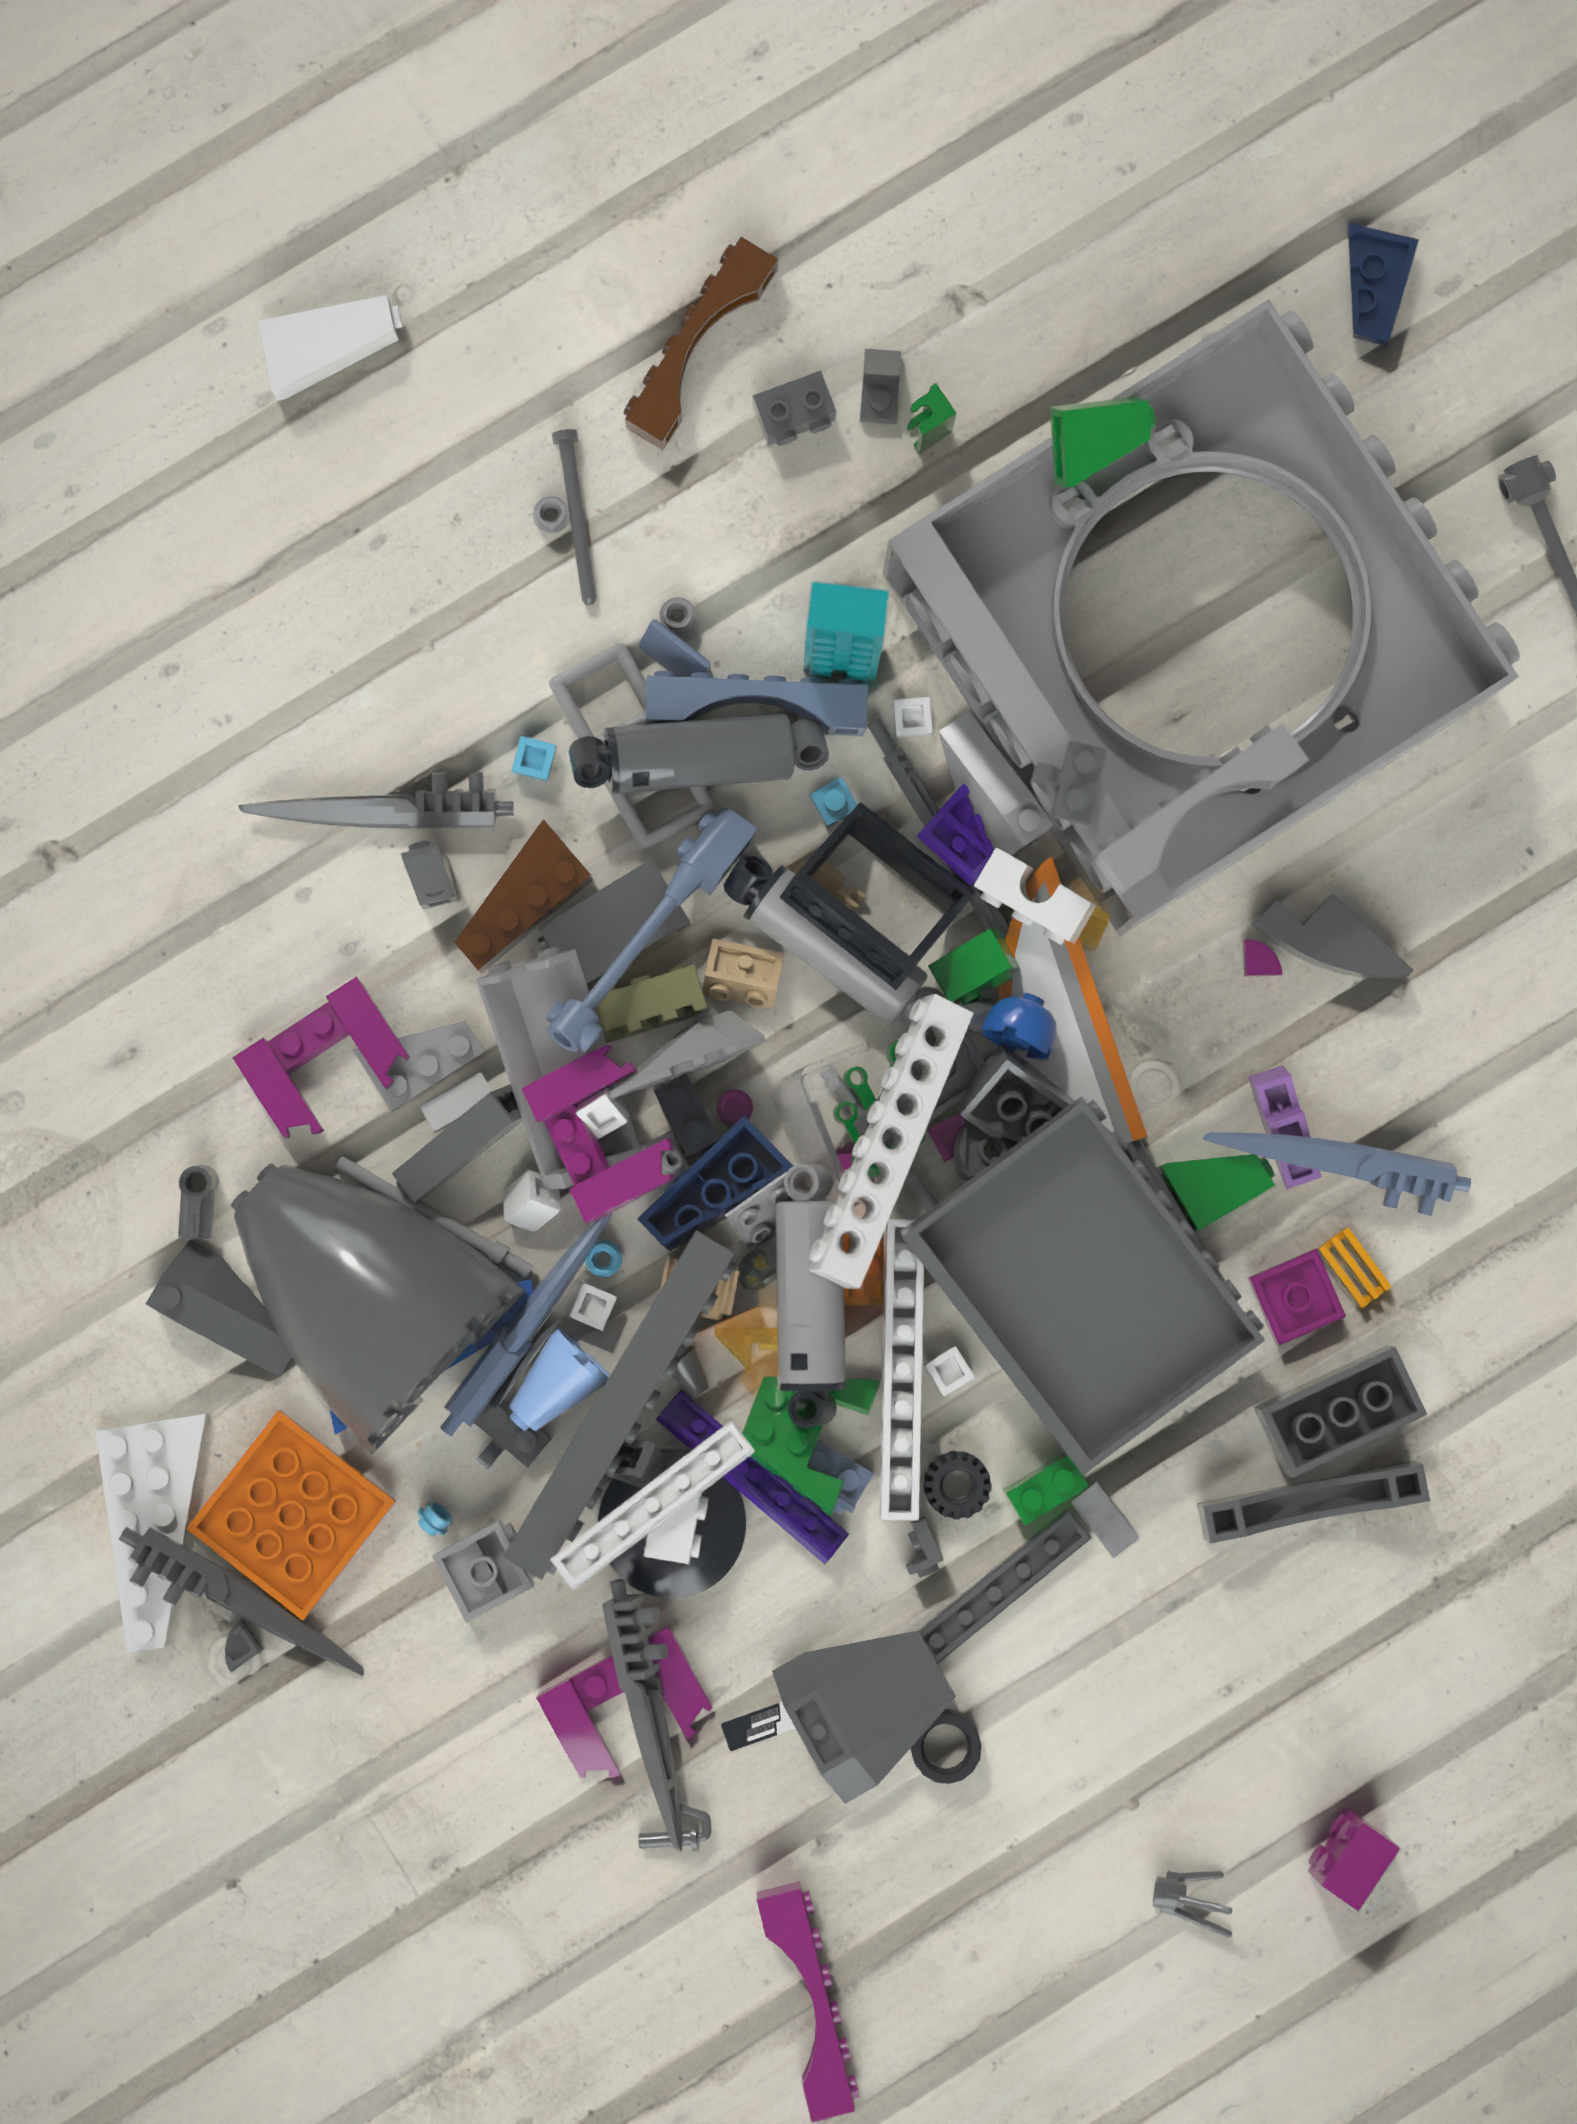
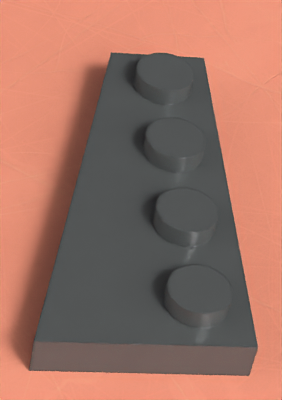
(955, 1089)

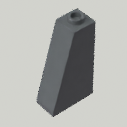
(459, 1144)

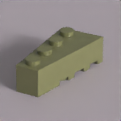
(651, 1003)

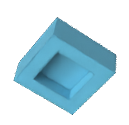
(534, 758)
(833, 801)

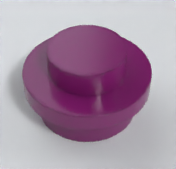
(733, 1106)

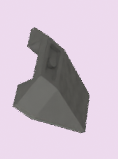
(863, 1706)

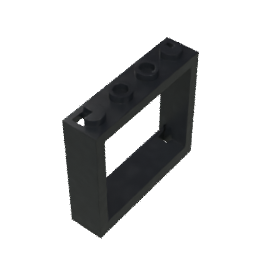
(849, 928)

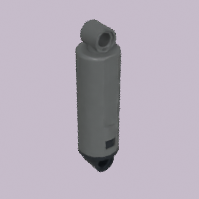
(698, 753)

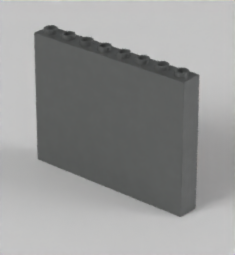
(1084, 1284)

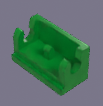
(934, 421)

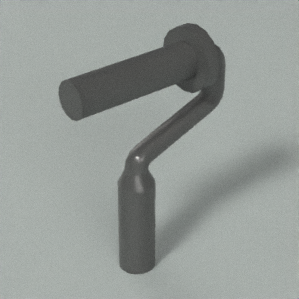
(689, 1838)

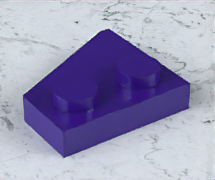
(959, 836)

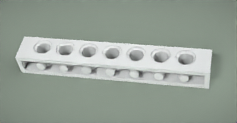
(949, 1025)
(901, 1377)

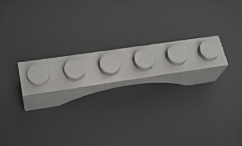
(1261, 765)

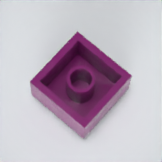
(1352, 1859)

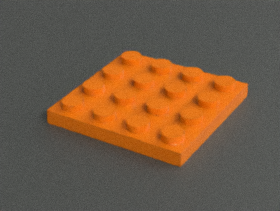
(291, 1514)

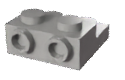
(479, 1573)

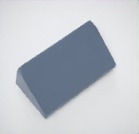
(672, 651)

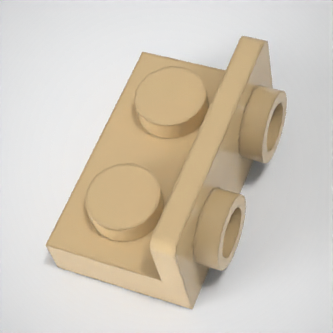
(742, 974)

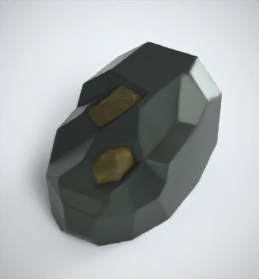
(759, 1266)

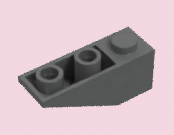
(430, 874)

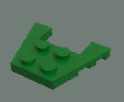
(789, 1448)

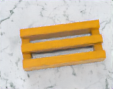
(1373, 1292)

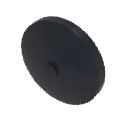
(720, 1545)

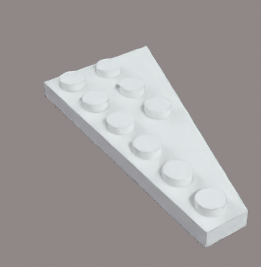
(148, 1484)

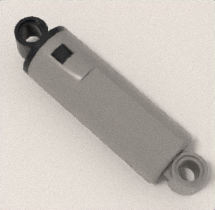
(756, 885)
(807, 1304)

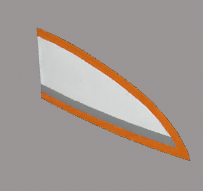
(1084, 1049)

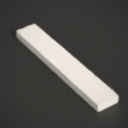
(652, 1505)

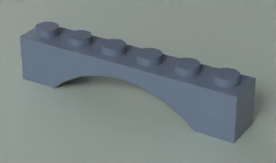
(837, 707)

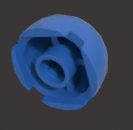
(1022, 1026)

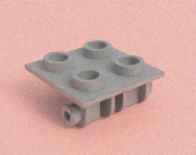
(756, 1215)

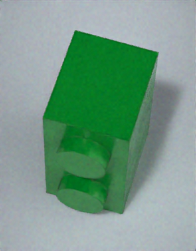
(974, 967)
(1045, 1488)

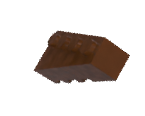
(525, 896)

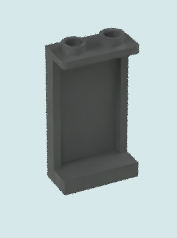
(610, 919)

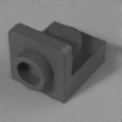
(923, 1540)

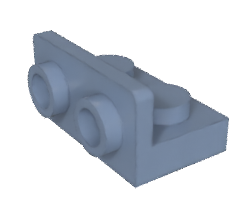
(835, 1464)

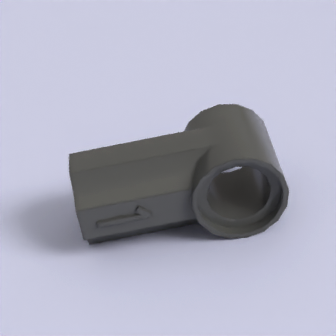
(196, 1206)

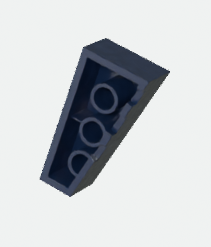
(714, 1185)

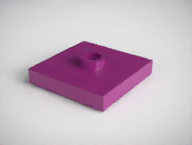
(1296, 1297)

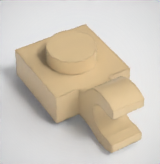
(833, 882)

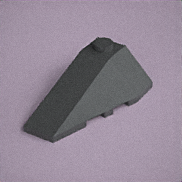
(1012, 1097)
(215, 1303)

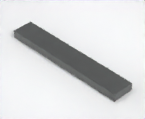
(1004, 1584)

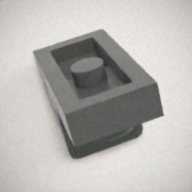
(880, 386)

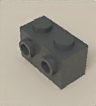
(794, 409)

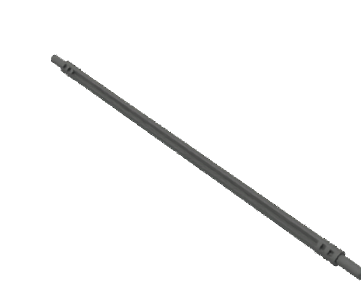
(993, 918)

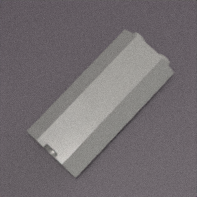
(516, 1006)

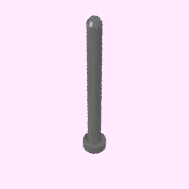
(565, 440)

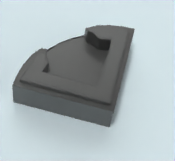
(240, 1646)

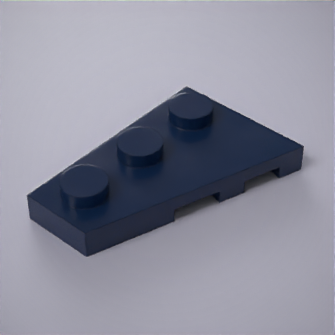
(1378, 279)

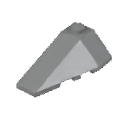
(996, 791)
(696, 1047)

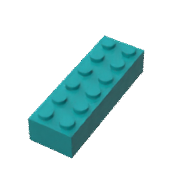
(844, 631)

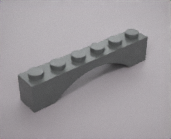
(1312, 1500)

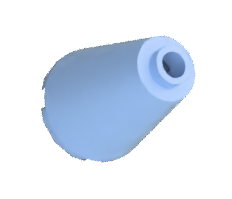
(556, 1382)

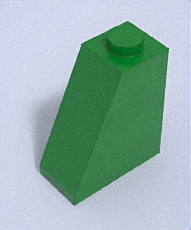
(1095, 435)
(1216, 1185)

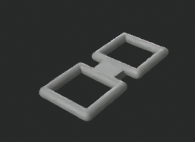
(559, 688)

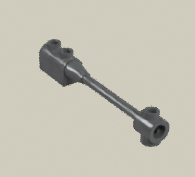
(1529, 485)

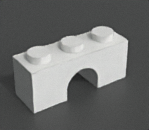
(1005, 882)

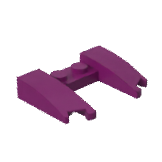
(271, 1062)
(597, 1186)
(570, 1700)

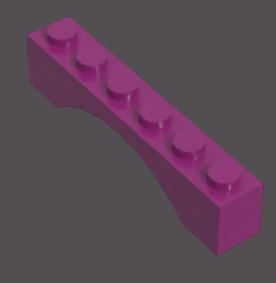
(825, 2078)

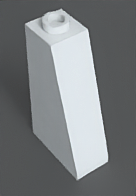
(325, 340)

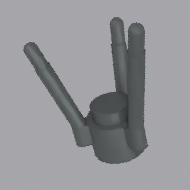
(1170, 1894)

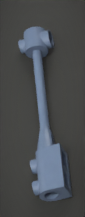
(702, 866)

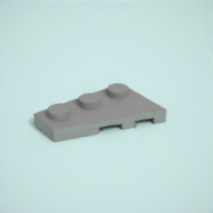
(432, 1058)

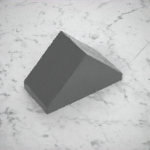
(640, 1463)

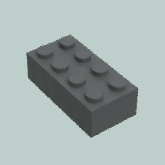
(1340, 1411)

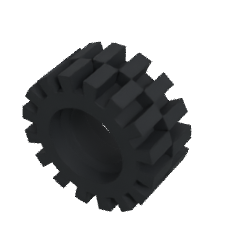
(969, 1504)

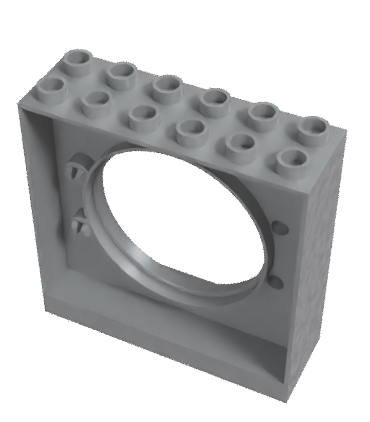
(1246, 402)

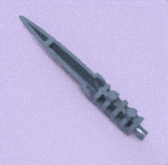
(1379, 1166)
(512, 1340)

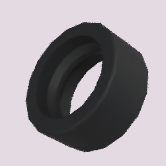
(965, 1767)

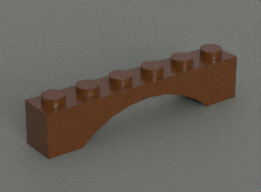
(739, 282)

